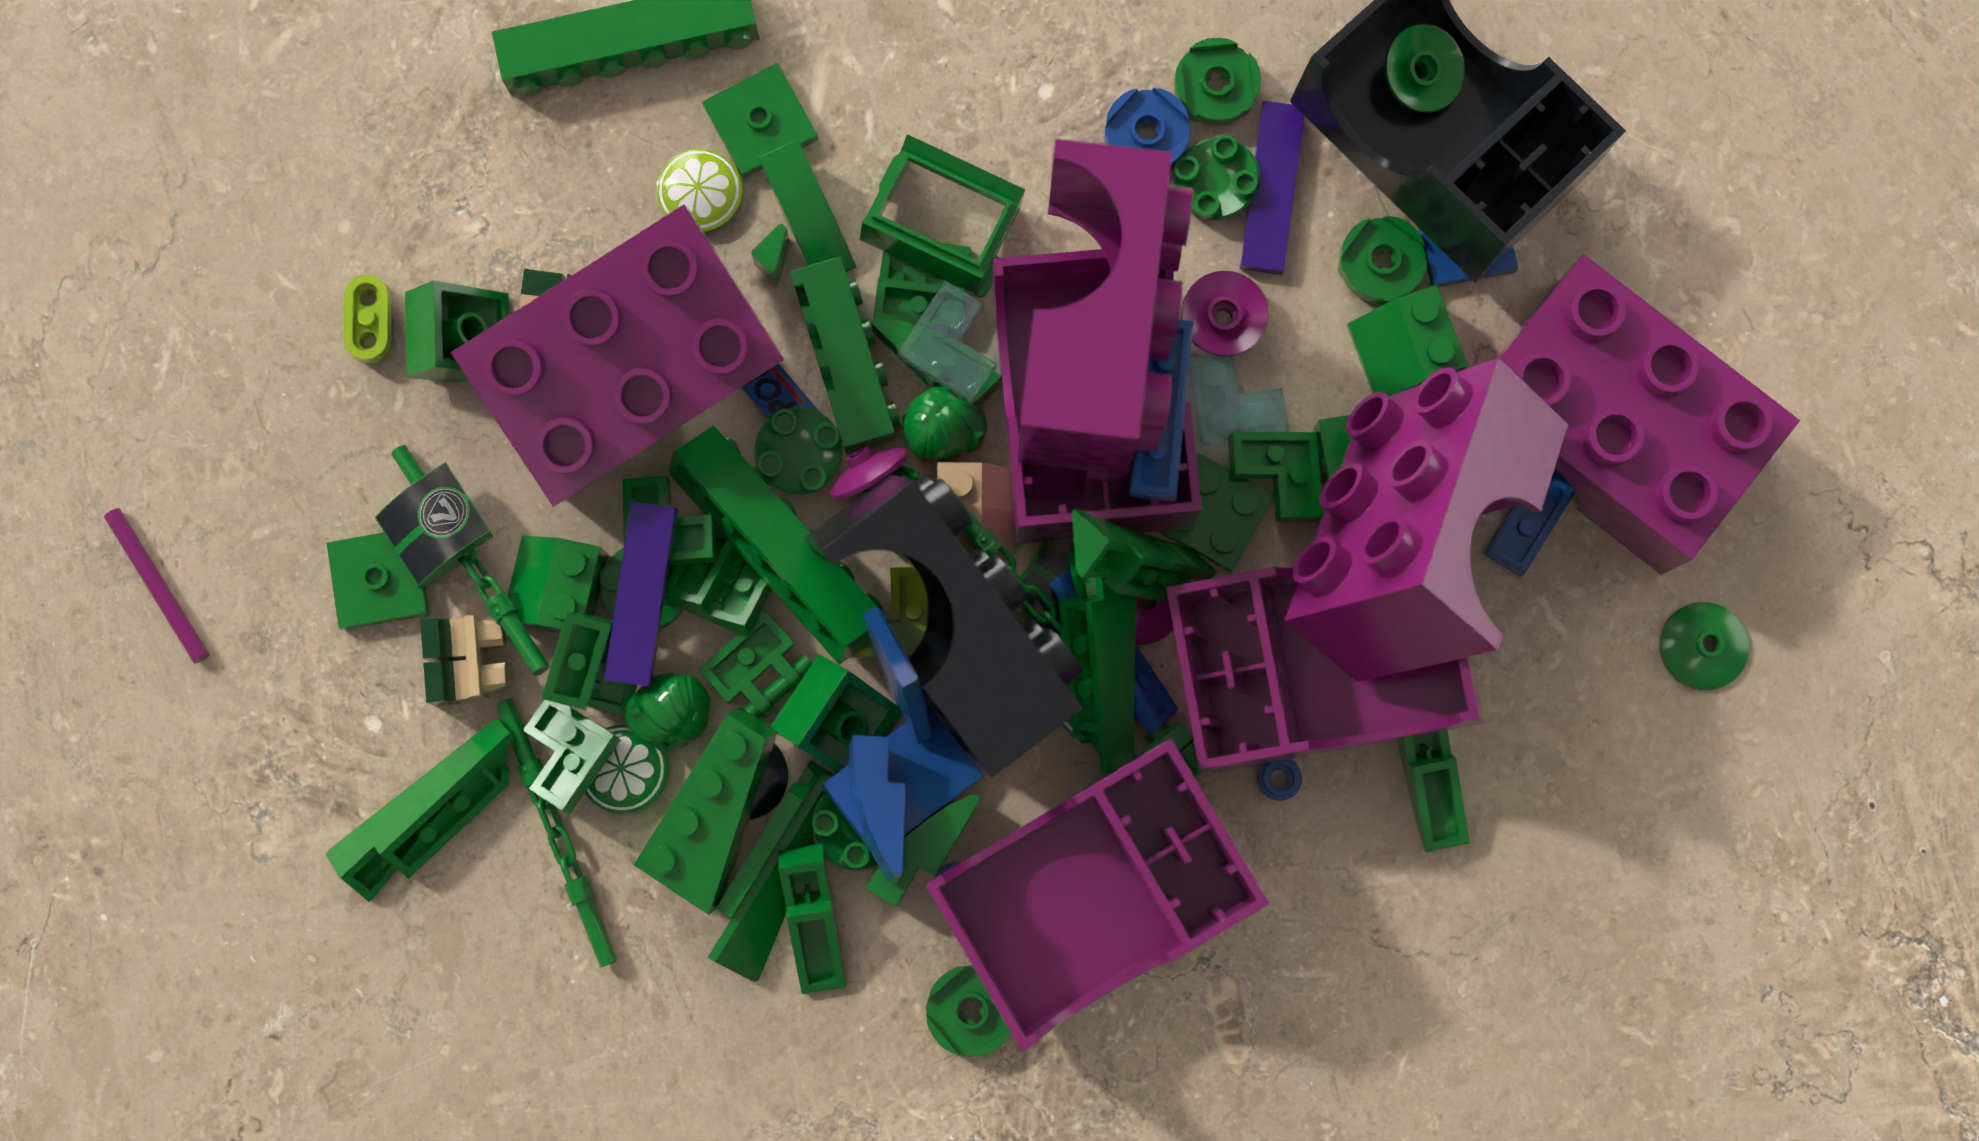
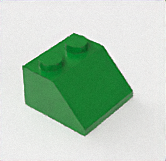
(443, 319)
(1406, 341)
(555, 579)
(830, 709)

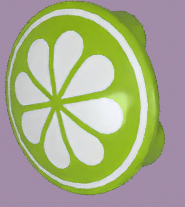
(704, 184)

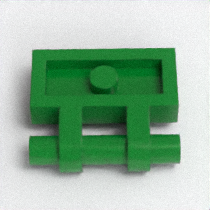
(749, 657)

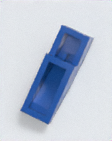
(878, 802)

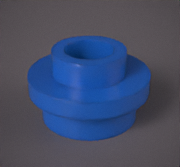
(1293, 783)

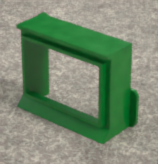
(925, 252)

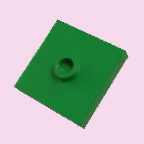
(758, 118)
(372, 583)

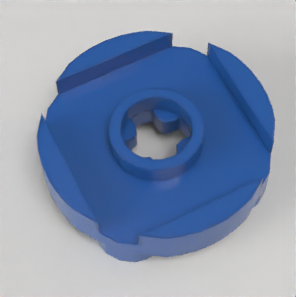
(1147, 107)

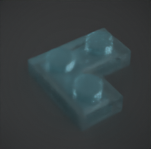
(937, 346)
(1224, 410)

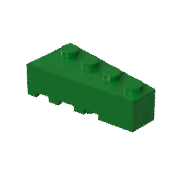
(844, 355)
(706, 821)

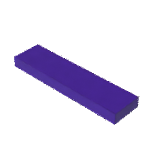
(1271, 209)
(641, 594)

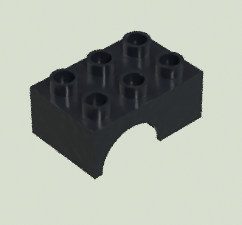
(1481, 164)
(976, 665)

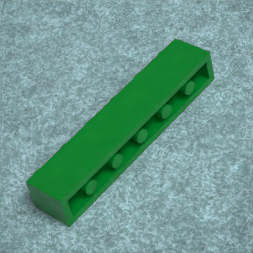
(618, 38)
(773, 541)

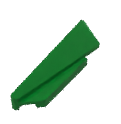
(1131, 559)
(1102, 638)
(425, 814)
(756, 893)

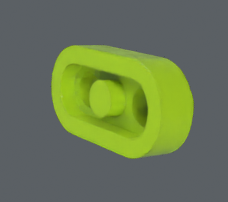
(367, 321)

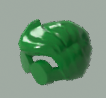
(942, 425)
(669, 711)

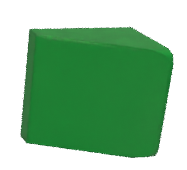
(771, 253)

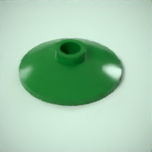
(1439, 64)
(1684, 651)

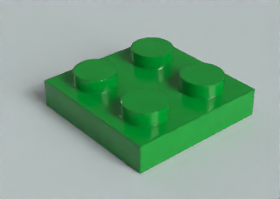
(1227, 516)

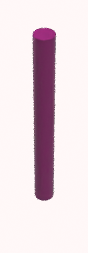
(156, 585)

